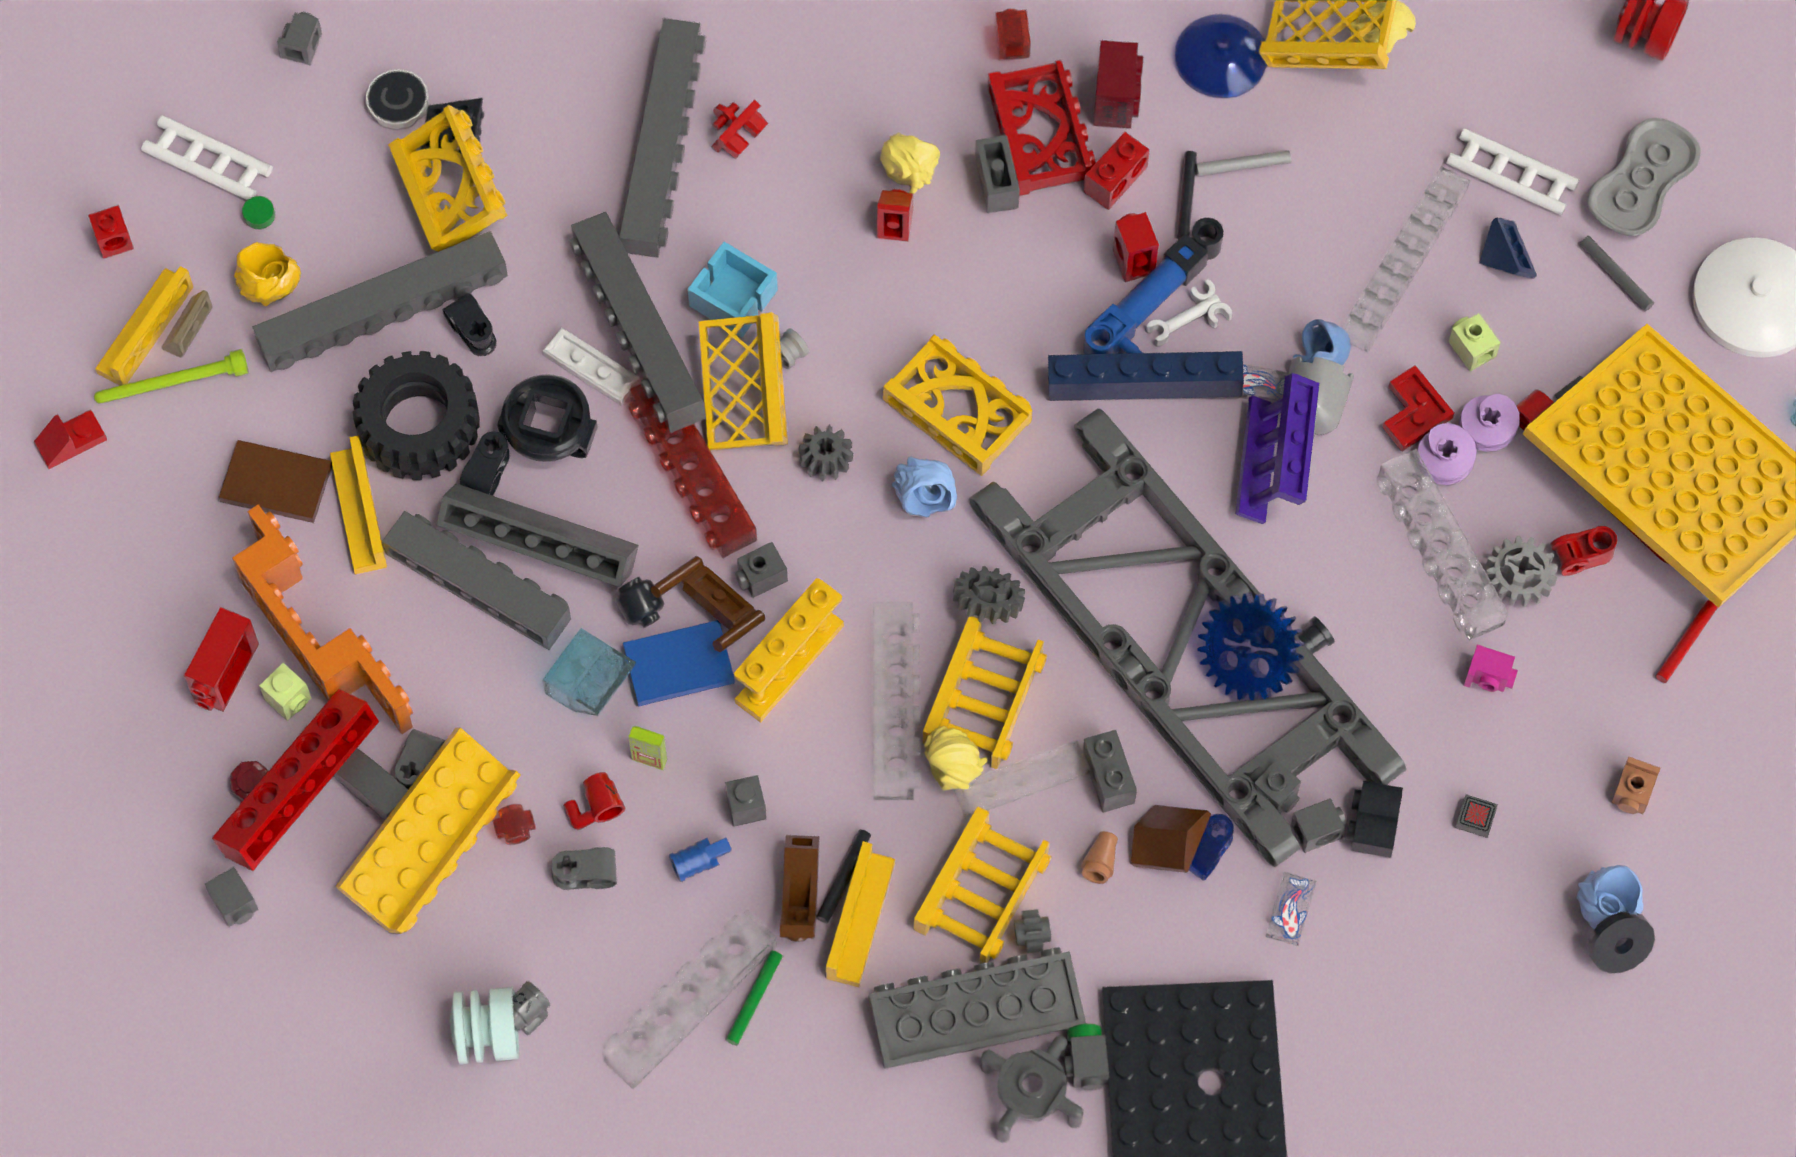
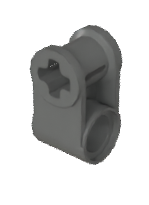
(416, 755)
(588, 868)

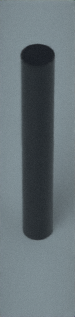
(1186, 196)
(842, 877)

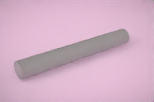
(1243, 163)

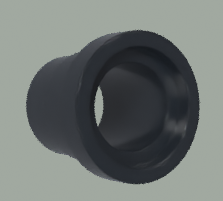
(1316, 635)

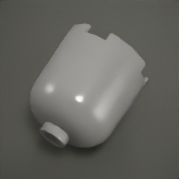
(1332, 393)

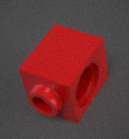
(111, 231)

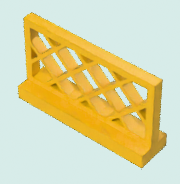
(1326, 54)
(771, 381)

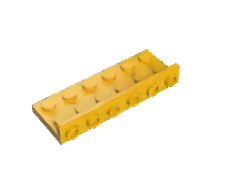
(428, 832)

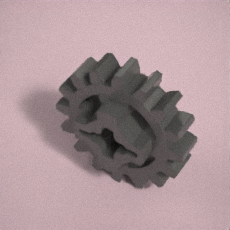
(991, 595)

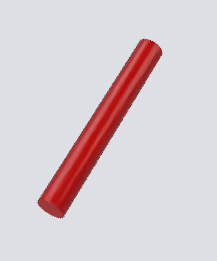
(1686, 641)

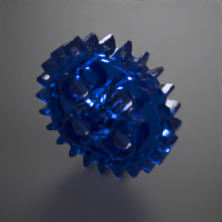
(1246, 675)

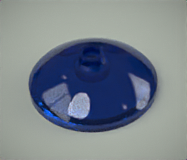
(1217, 69)

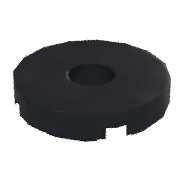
(1628, 955)

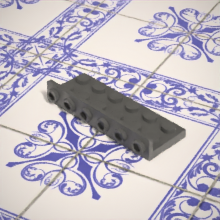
(976, 1008)

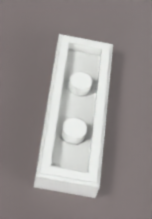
(591, 366)

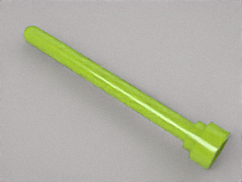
(233, 364)

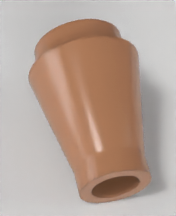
(1100, 860)

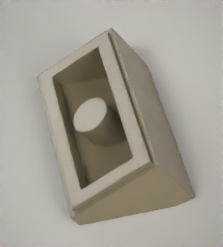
(188, 324)

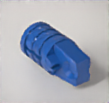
(698, 857)

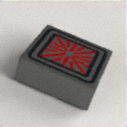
(1476, 816)

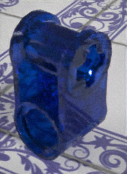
(1212, 848)

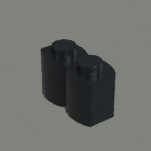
(1376, 818)

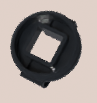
(576, 428)

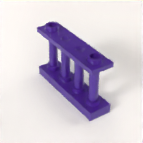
(1293, 452)

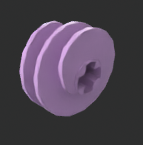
(1493, 410)
(1453, 441)

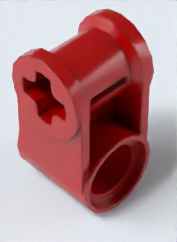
(1578, 551)

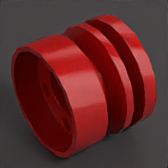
(1652, 22)

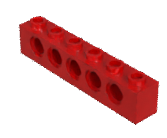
(295, 779)

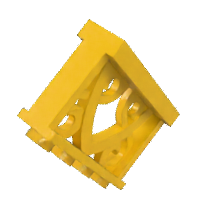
(475, 179)
(964, 446)

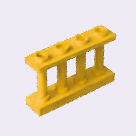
(788, 649)

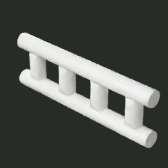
(214, 174)
(1520, 188)

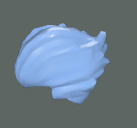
(925, 486)
(1608, 893)

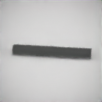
(1617, 273)

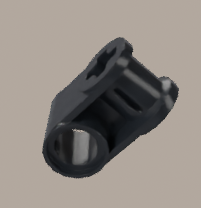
(470, 323)
(485, 469)

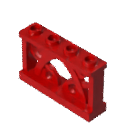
(1006, 101)

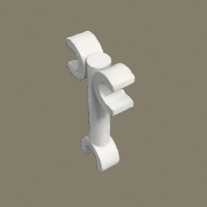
(1205, 304)

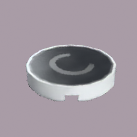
(397, 99)

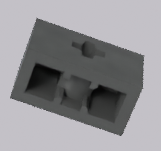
(1109, 771)

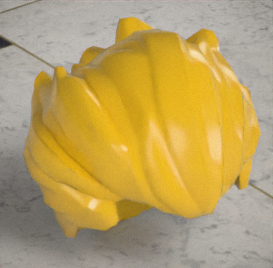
(265, 273)

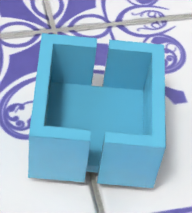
(737, 287)

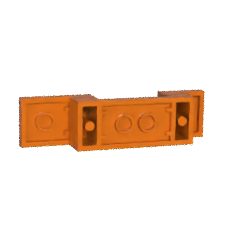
(342, 663)

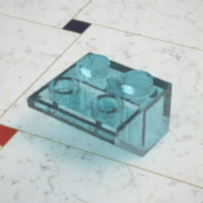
(587, 674)

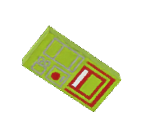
(648, 747)

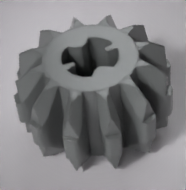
(825, 442)

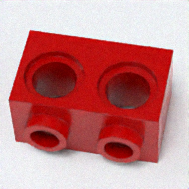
(1116, 170)

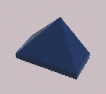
(1506, 249)

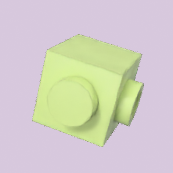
(1474, 341)
(285, 692)

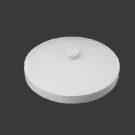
(1749, 297)

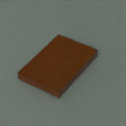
(276, 480)

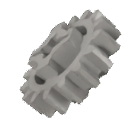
(1536, 575)

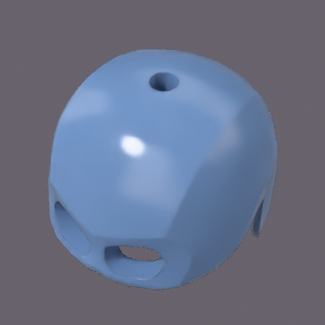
(1325, 341)

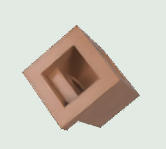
(1639, 774)

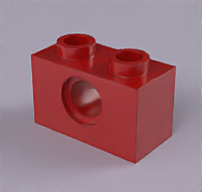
(1135, 246)

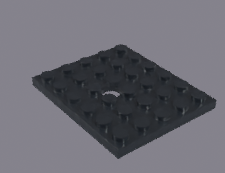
(1162, 1045)

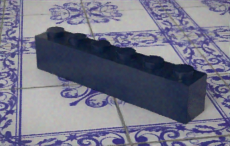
(1145, 376)

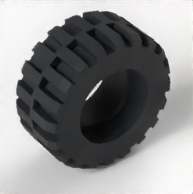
(409, 378)

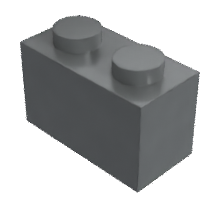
(997, 174)

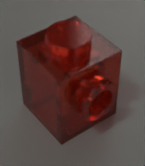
(1012, 34)

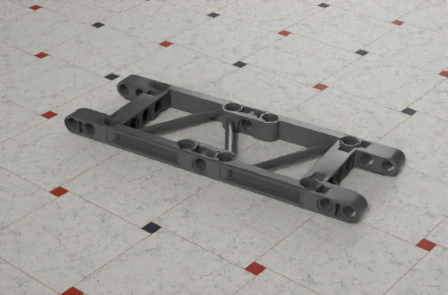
(1138, 673)

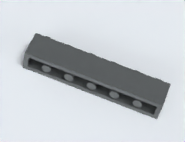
(537, 535)
(477, 579)

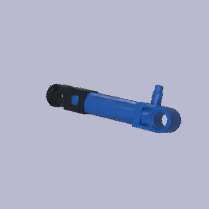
(1179, 266)

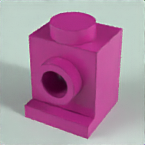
(1491, 670)

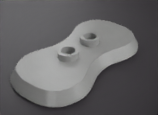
(1634, 192)

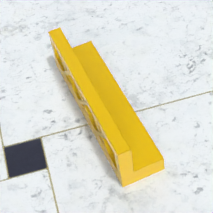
(145, 326)
(358, 508)
(859, 917)

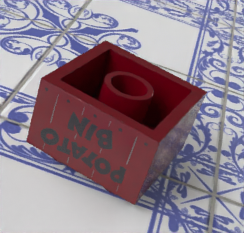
(1118, 84)

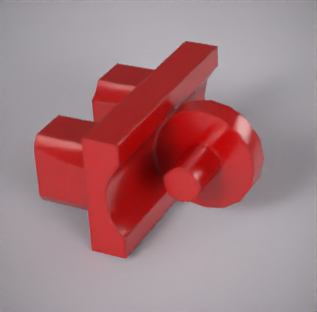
(730, 139)

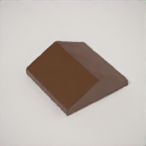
(1168, 838)

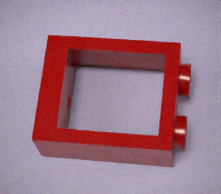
(221, 660)

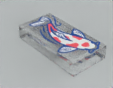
(1263, 383)
(1291, 908)

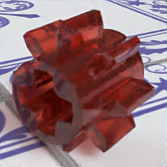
(514, 824)

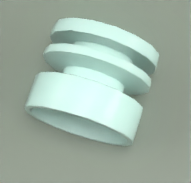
(484, 1025)

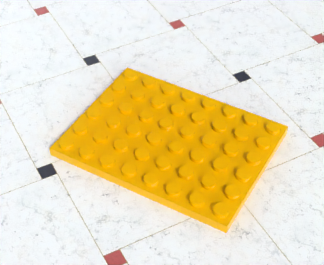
(1676, 463)

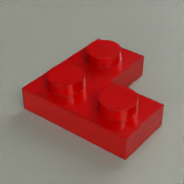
(1422, 409)

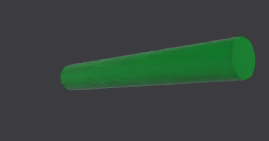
(754, 997)

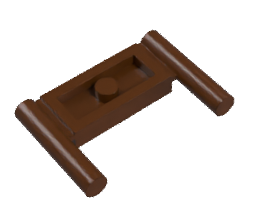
(715, 598)

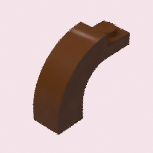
(800, 887)

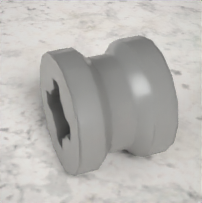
(792, 347)

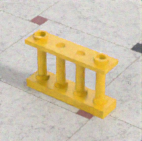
(962, 668)
(948, 887)

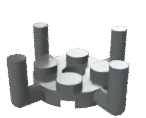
(1026, 1104)

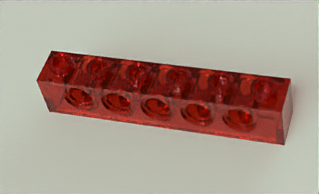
(724, 536)

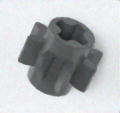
(1032, 930)

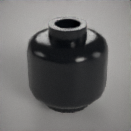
(638, 602)

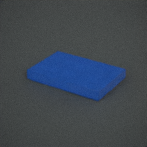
(678, 663)

